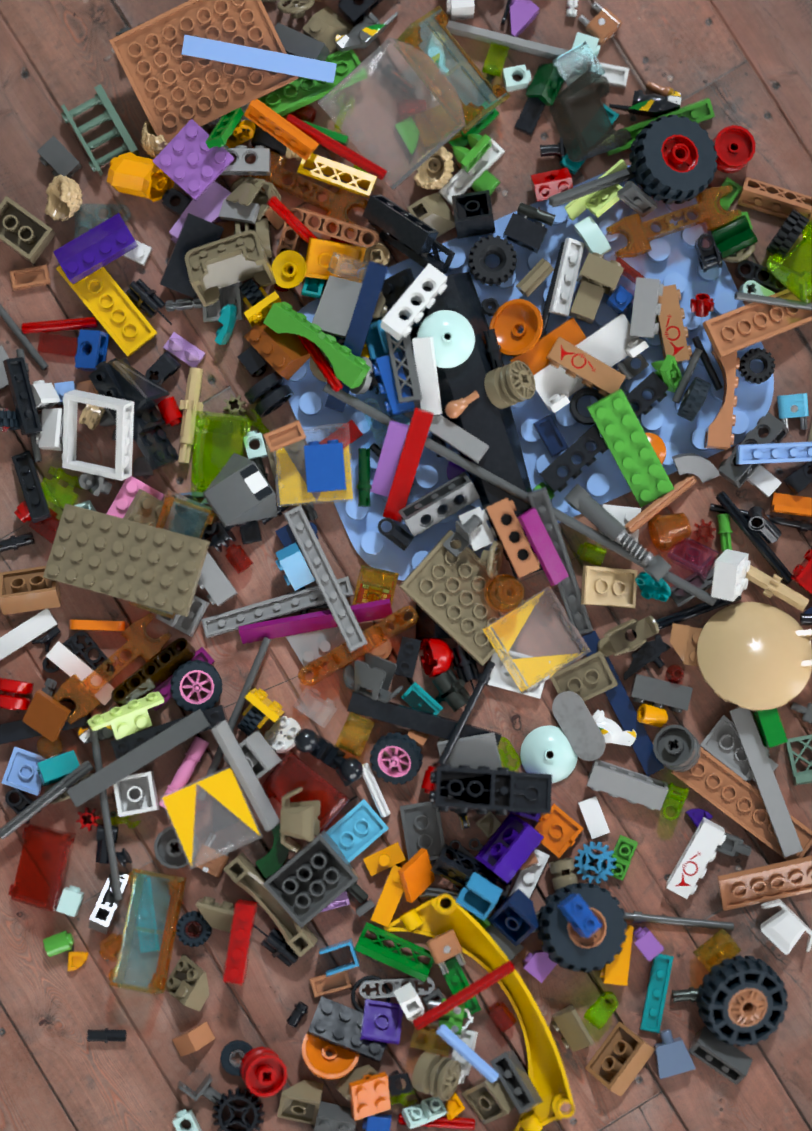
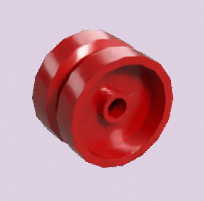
(734, 148)
(11, 692)
(263, 1071)

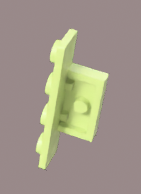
(598, 201)
(129, 717)

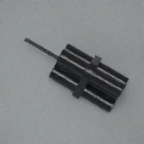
(146, 299)
(465, 665)
(278, 946)

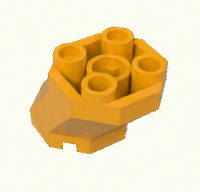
(138, 177)

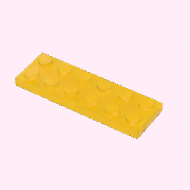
(113, 310)

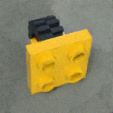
(257, 302)
(259, 711)

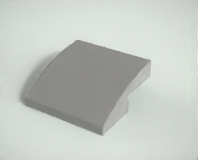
(228, 295)
(187, 624)

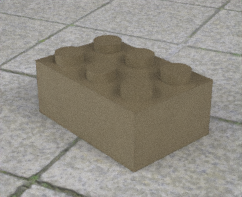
(23, 230)

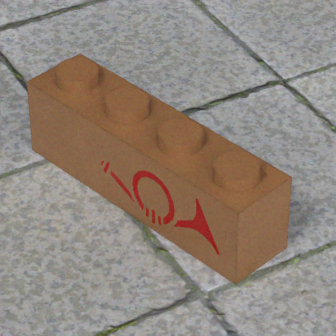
(671, 327)
(584, 366)

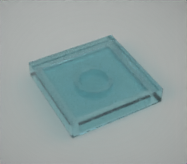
(577, 62)

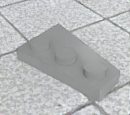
(315, 644)

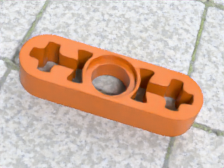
(97, 625)

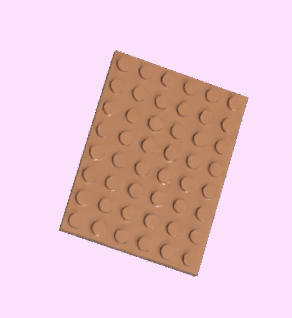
(185, 87)

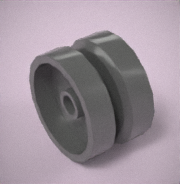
(676, 759)
(165, 850)

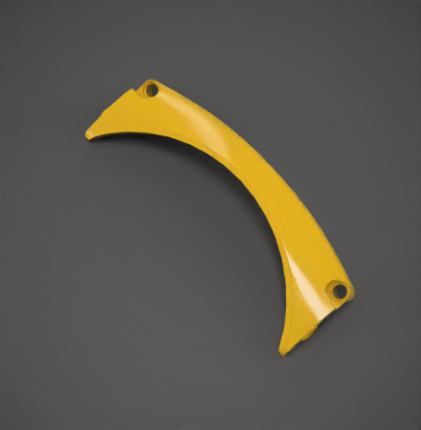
(543, 1058)

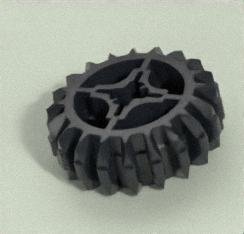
(233, 1107)

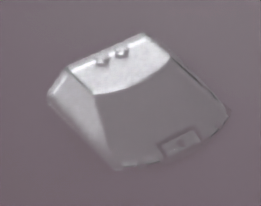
(396, 109)

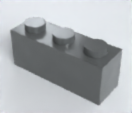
(301, 44)
(660, 693)
(720, 1056)
(516, 1081)

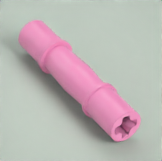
(188, 765)

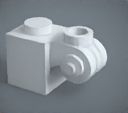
(409, 1002)

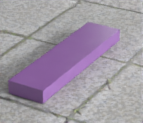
(389, 458)

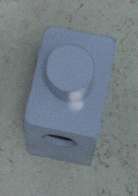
(671, 1056)

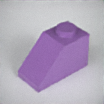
(521, 15)
(538, 964)

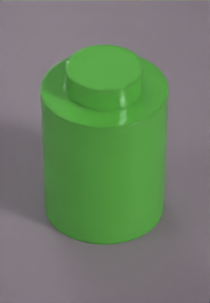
(58, 943)

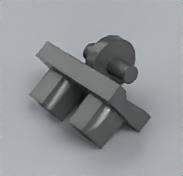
(94, 484)

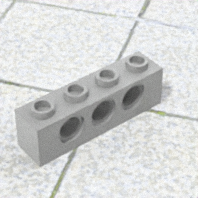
(260, 167)

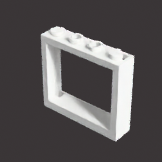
(124, 434)

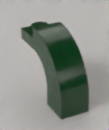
(276, 857)

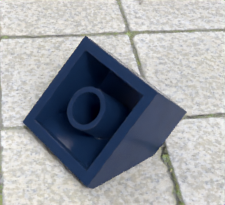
(515, 917)

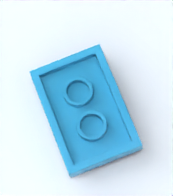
(357, 830)

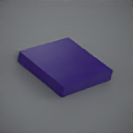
(381, 1021)

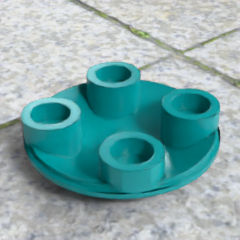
(652, 588)

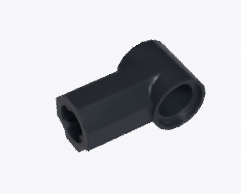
(764, 525)
(396, 534)
(102, 853)

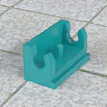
(421, 700)
(57, 767)

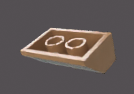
(28, 591)
(620, 1059)

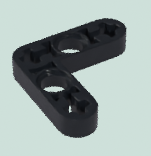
(77, 648)

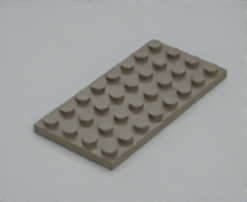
(126, 560)

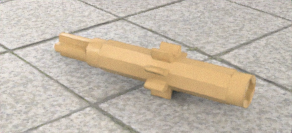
(190, 407)
(774, 587)

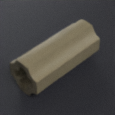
(535, 277)

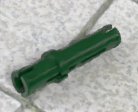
(364, 477)

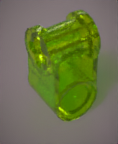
(674, 800)
(600, 1011)

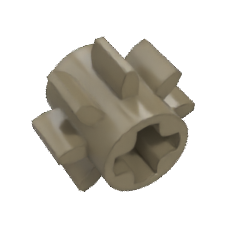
(233, 400)

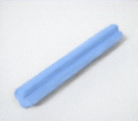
(467, 1053)

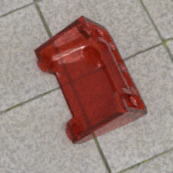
(295, 773)
(41, 867)

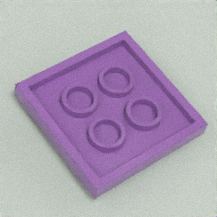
(190, 160)

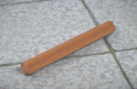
(660, 504)

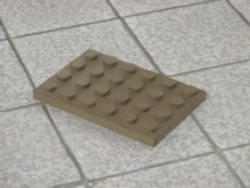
(453, 596)

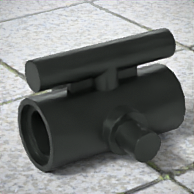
(451, 690)

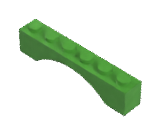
(347, 367)

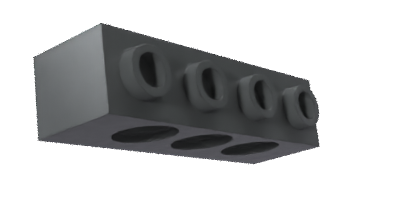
(766, 424)
(439, 504)

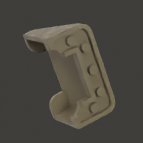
(227, 263)

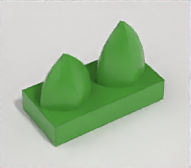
(469, 158)
(668, 372)

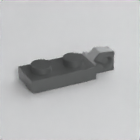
(681, 597)
(733, 846)

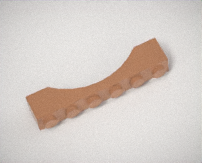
(718, 433)

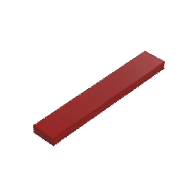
(408, 463)

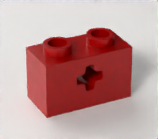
(550, 183)

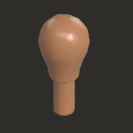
(456, 407)

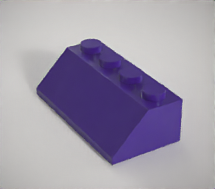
(95, 248)

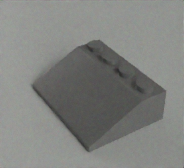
(311, 879)

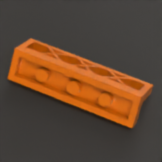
(280, 129)
(791, 505)

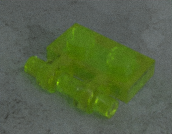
(58, 494)

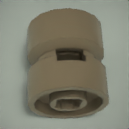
(561, 880)

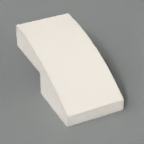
(764, 481)

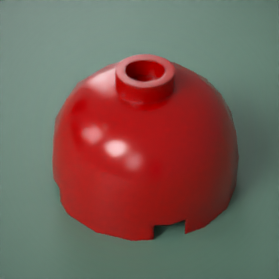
(436, 656)

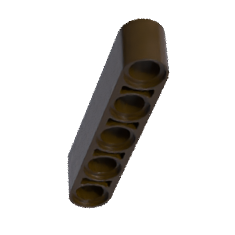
(154, 672)

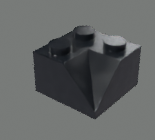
(473, 214)

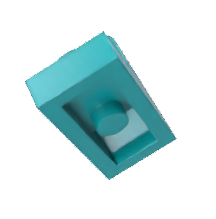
(313, 288)

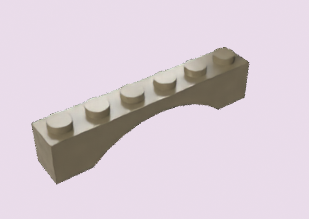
(252, 881)

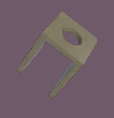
(587, 302)

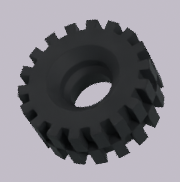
(787, 234)
(495, 246)

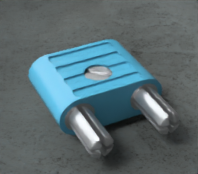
(793, 406)

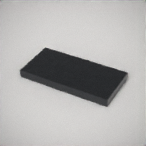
(193, 234)

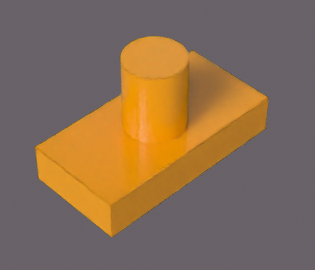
(384, 859)

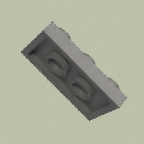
(422, 829)

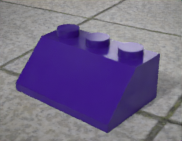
(509, 847)

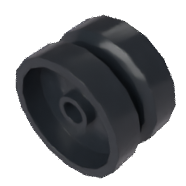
(268, 394)

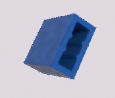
(325, 466)

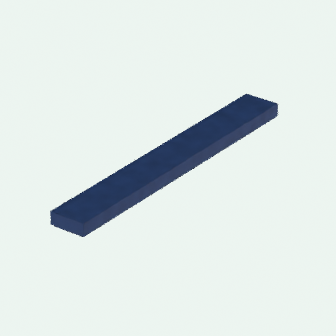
(361, 320)
(627, 715)

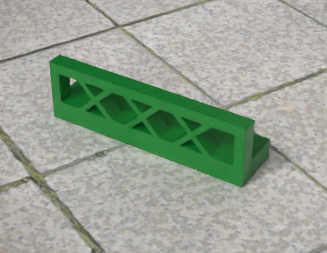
(377, 950)

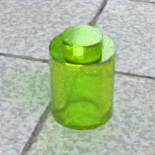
(591, 553)

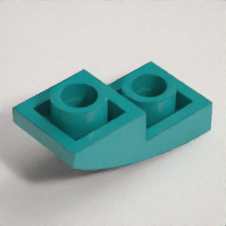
(228, 319)

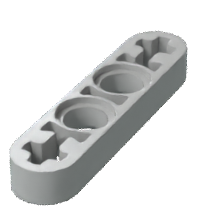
(396, 983)

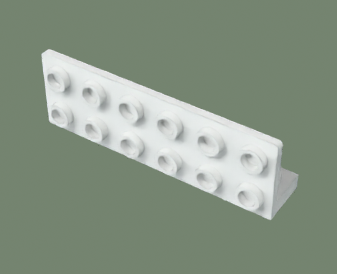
(607, 344)

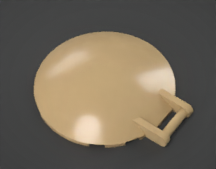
(755, 655)

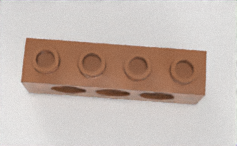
(503, 531)

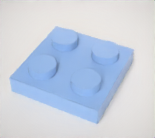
(22, 771)

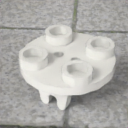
(282, 728)

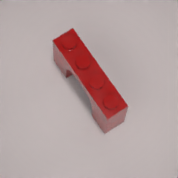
(239, 941)

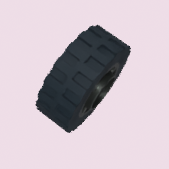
(693, 399)

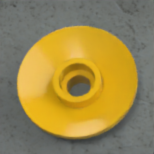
(282, 265)

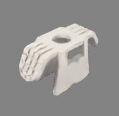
(784, 927)

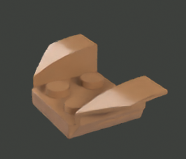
(684, 641)

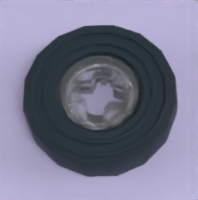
(230, 1051)

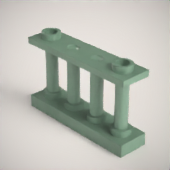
(109, 114)

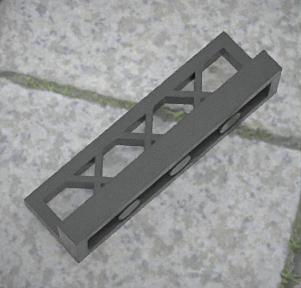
(410, 366)

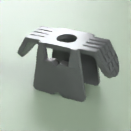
(373, 675)

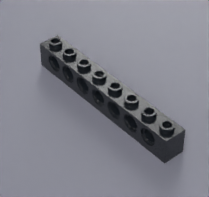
(550, 477)

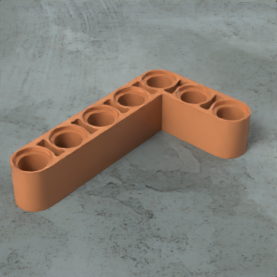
(323, 228)

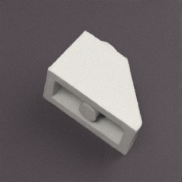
(44, 394)

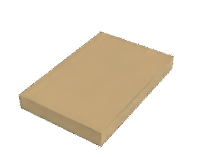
(609, 587)

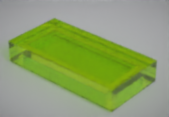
(495, 59)

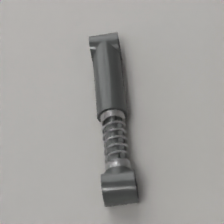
(583, 502)

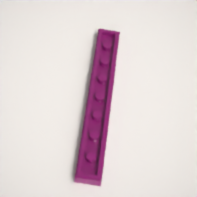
(311, 622)

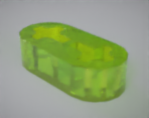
(503, 756)

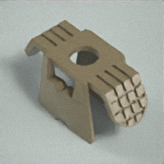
(248, 191)
(615, 639)
(298, 820)

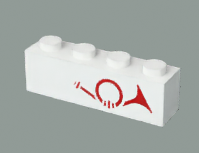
(695, 858)

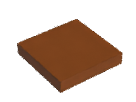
(46, 715)

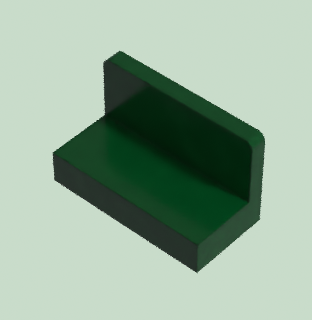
(545, 84)
(734, 236)

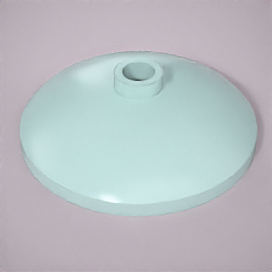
(460, 346)
(541, 741)

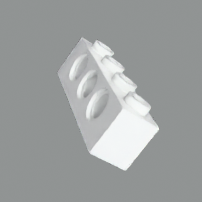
(429, 277)

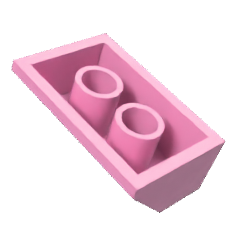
(126, 495)

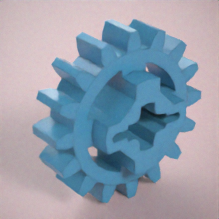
(600, 868)

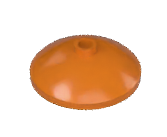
(510, 320)
(326, 1067)

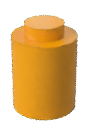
(652, 715)

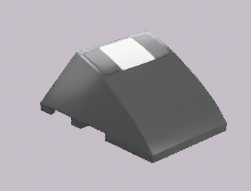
(241, 493)

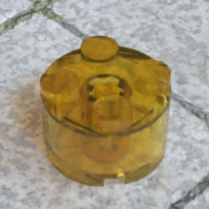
(355, 734)

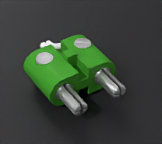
(452, 1019)

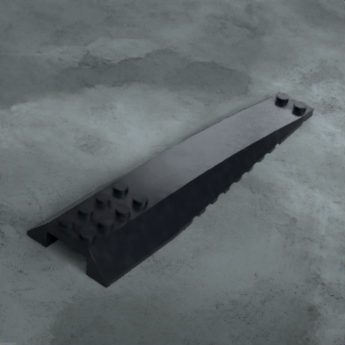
(482, 417)

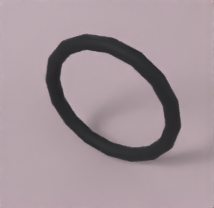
(358, 983)

